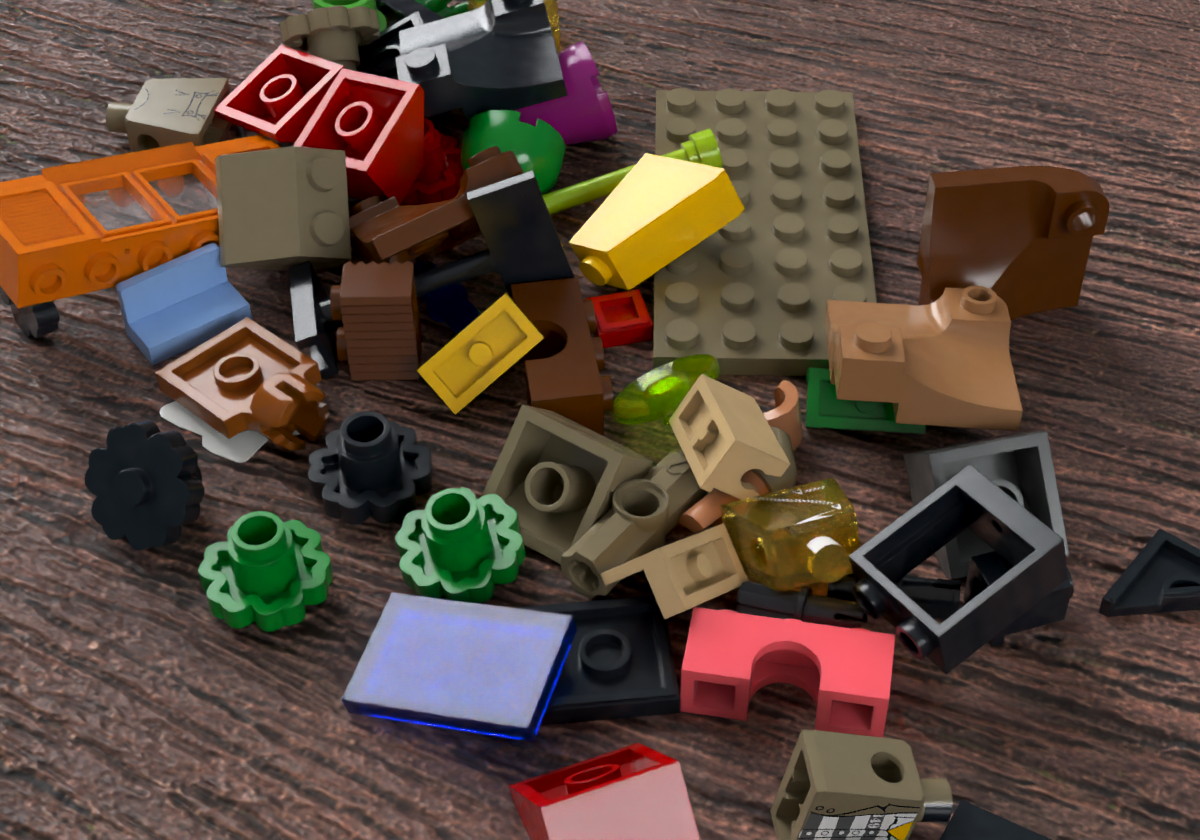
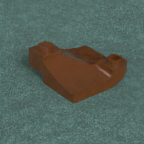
(423, 231)
(1011, 232)

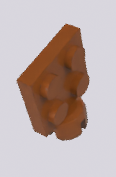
(250, 383)

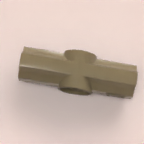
(635, 525)

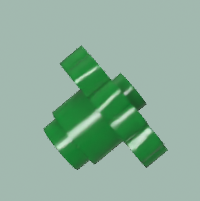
(460, 546)
(265, 572)

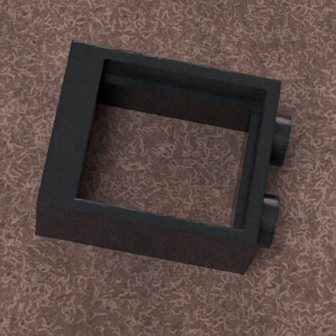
(997, 519)

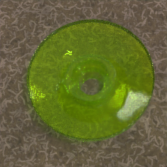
(662, 389)

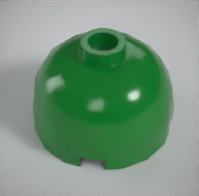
(535, 147)

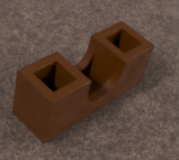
(567, 362)

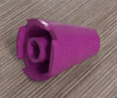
(586, 110)

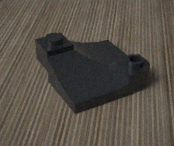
(484, 59)

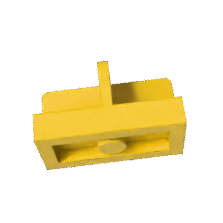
(480, 353)

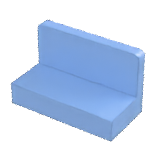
(180, 304)

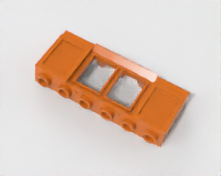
(109, 218)

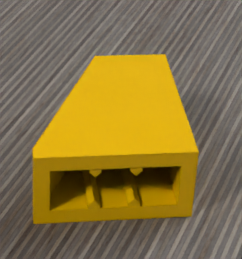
(653, 220)

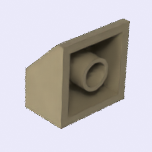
(283, 208)
(559, 478)

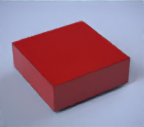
(622, 319)

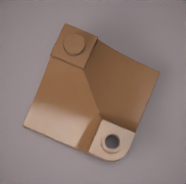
(931, 361)

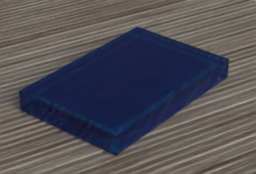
(461, 666)

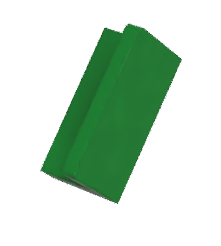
(827, 411)

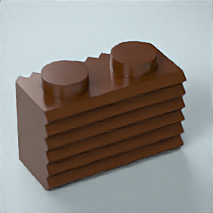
(378, 321)

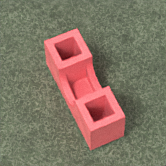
(739, 653)

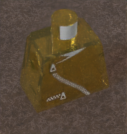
(801, 533)

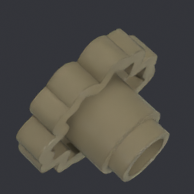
(332, 33)

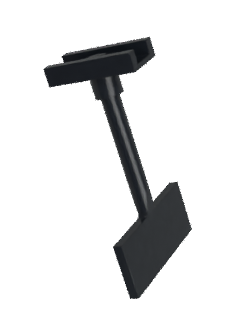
(520, 247)

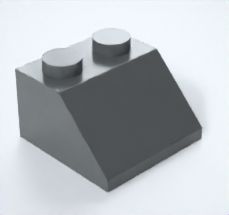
(1013, 462)

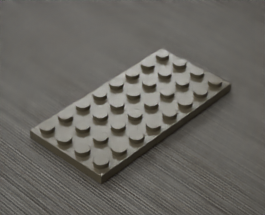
(765, 278)

